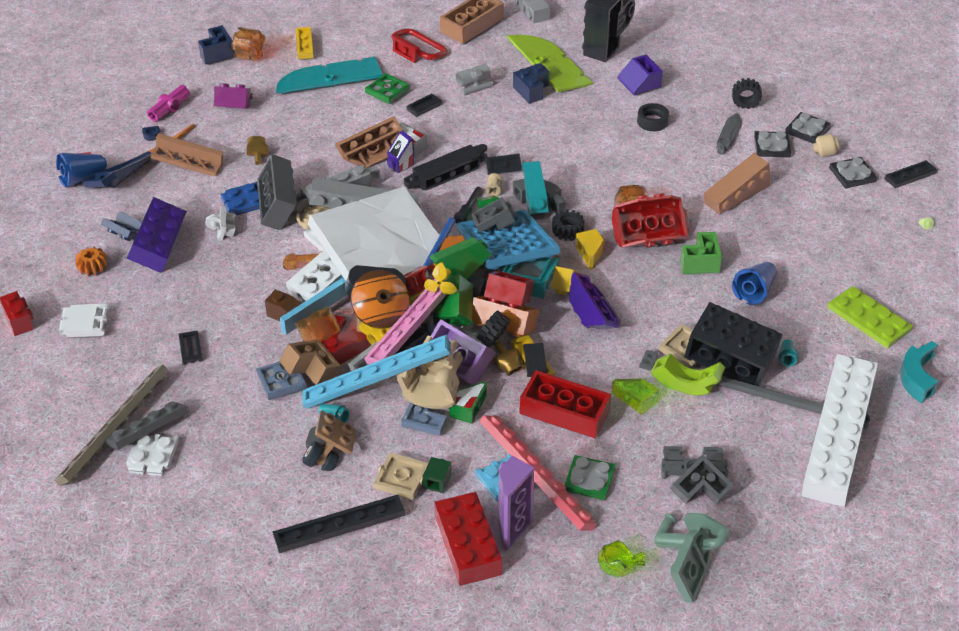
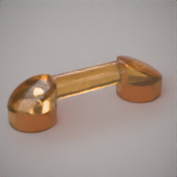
(291, 260)

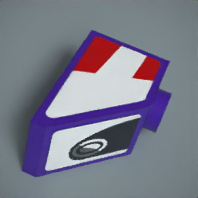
(401, 153)

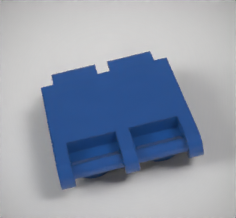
(241, 199)

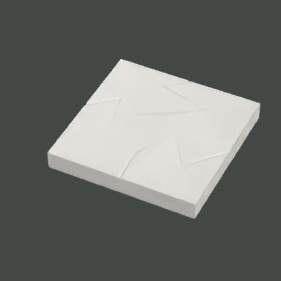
(376, 232)

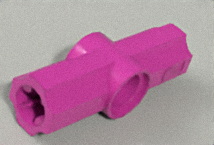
(168, 103)

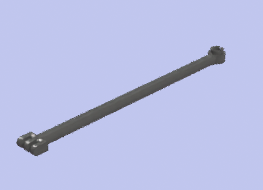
(651, 357)

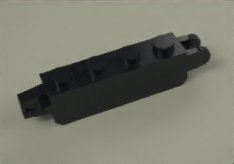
(446, 167)

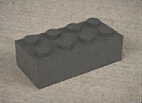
(276, 192)

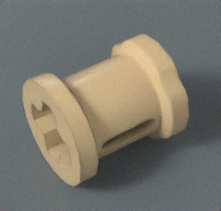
(493, 184)

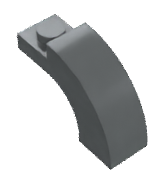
(553, 193)

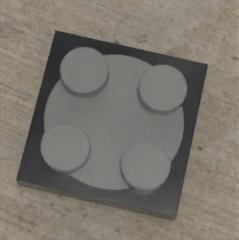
(807, 127)
(772, 144)
(853, 172)

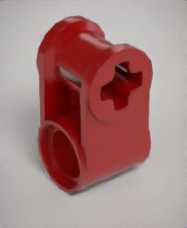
(416, 278)

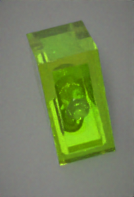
(636, 393)

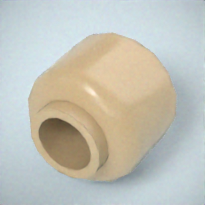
(826, 145)

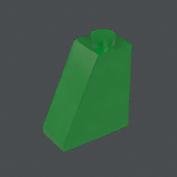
(463, 257)
(456, 307)

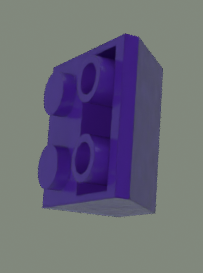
(641, 75)

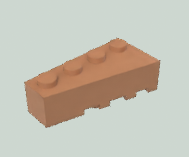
(739, 184)

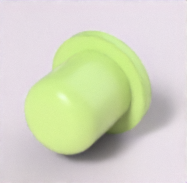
(927, 223)

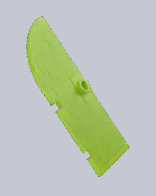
(563, 72)

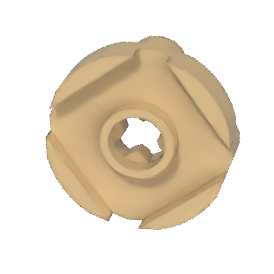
(304, 218)

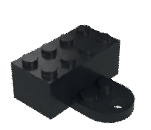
(604, 25)

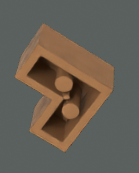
(310, 358)

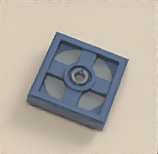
(278, 381)

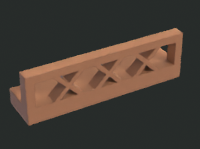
(189, 152)

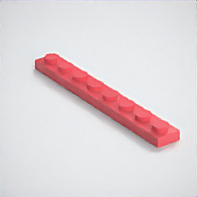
(542, 476)

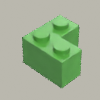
(702, 257)

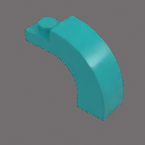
(912, 375)

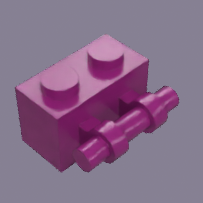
(232, 96)

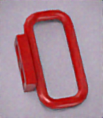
(411, 51)

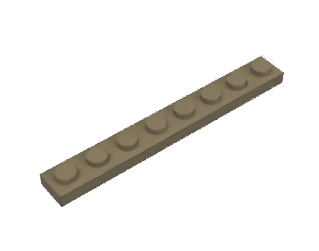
(119, 418)

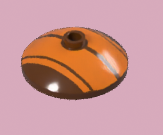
(371, 307)

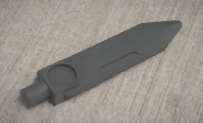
(728, 133)

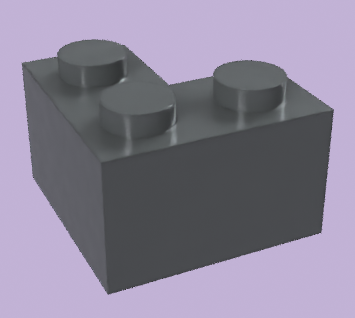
(702, 476)

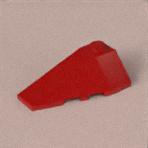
(346, 345)

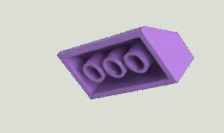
(515, 499)

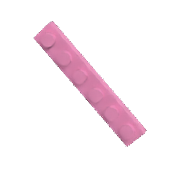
(405, 325)

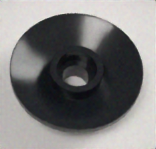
(428, 324)

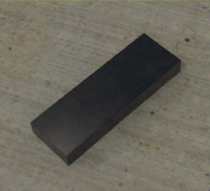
(910, 174)

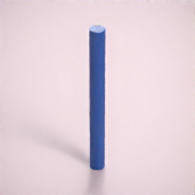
(436, 248)

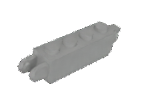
(357, 175)

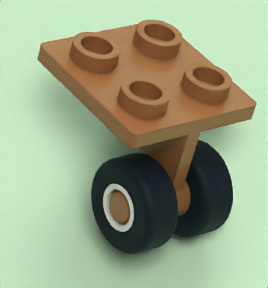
(335, 434)

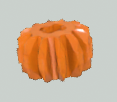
(91, 261)

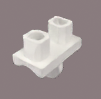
(223, 223)

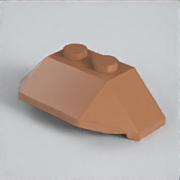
(371, 144)

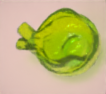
(617, 560)

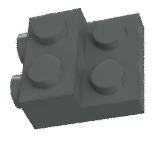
(496, 213)

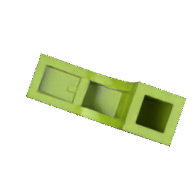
(686, 380)

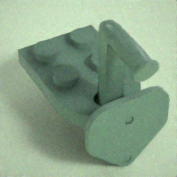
(693, 550)

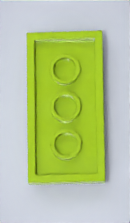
(870, 316)

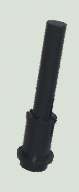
(466, 209)

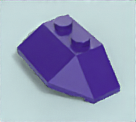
(591, 304)

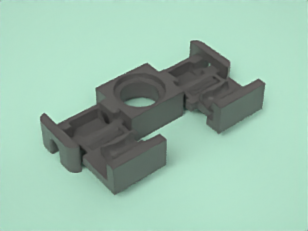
(674, 465)

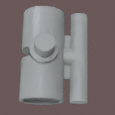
(474, 79)

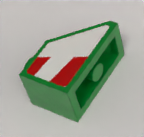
(468, 402)

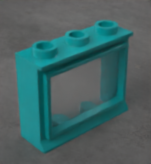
(539, 270)

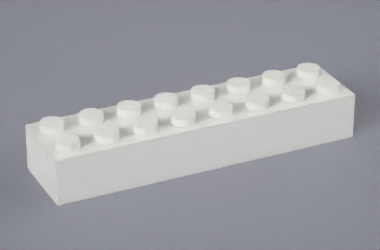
(839, 430)

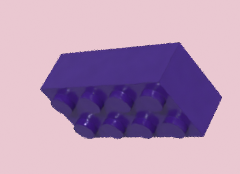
(156, 235)

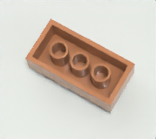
(471, 19)

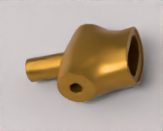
(257, 147)
(509, 360)

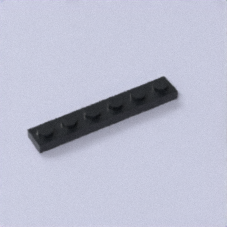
(338, 523)

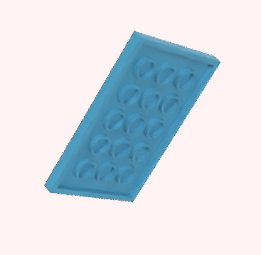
(517, 243)

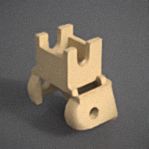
(435, 383)

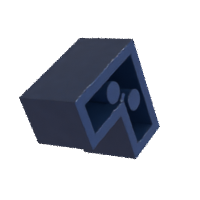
(217, 46)
(531, 81)

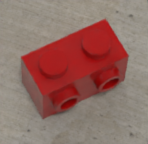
(16, 313)

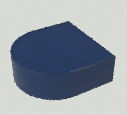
(150, 133)

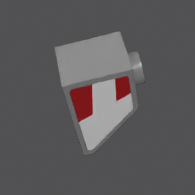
(419, 139)

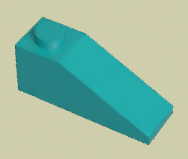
(535, 188)

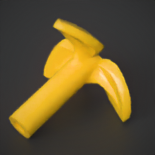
(440, 274)

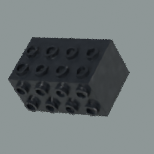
(735, 342)

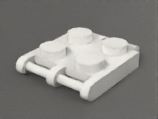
(84, 320)
(152, 453)

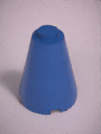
(78, 167)
(754, 282)

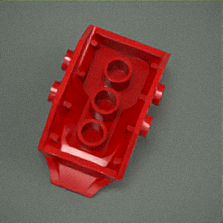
(650, 221)

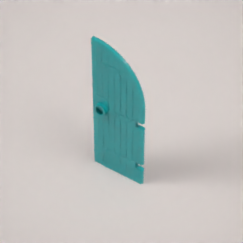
(329, 75)

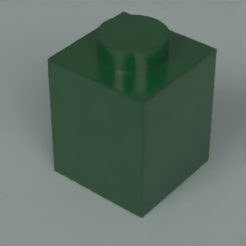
(437, 475)

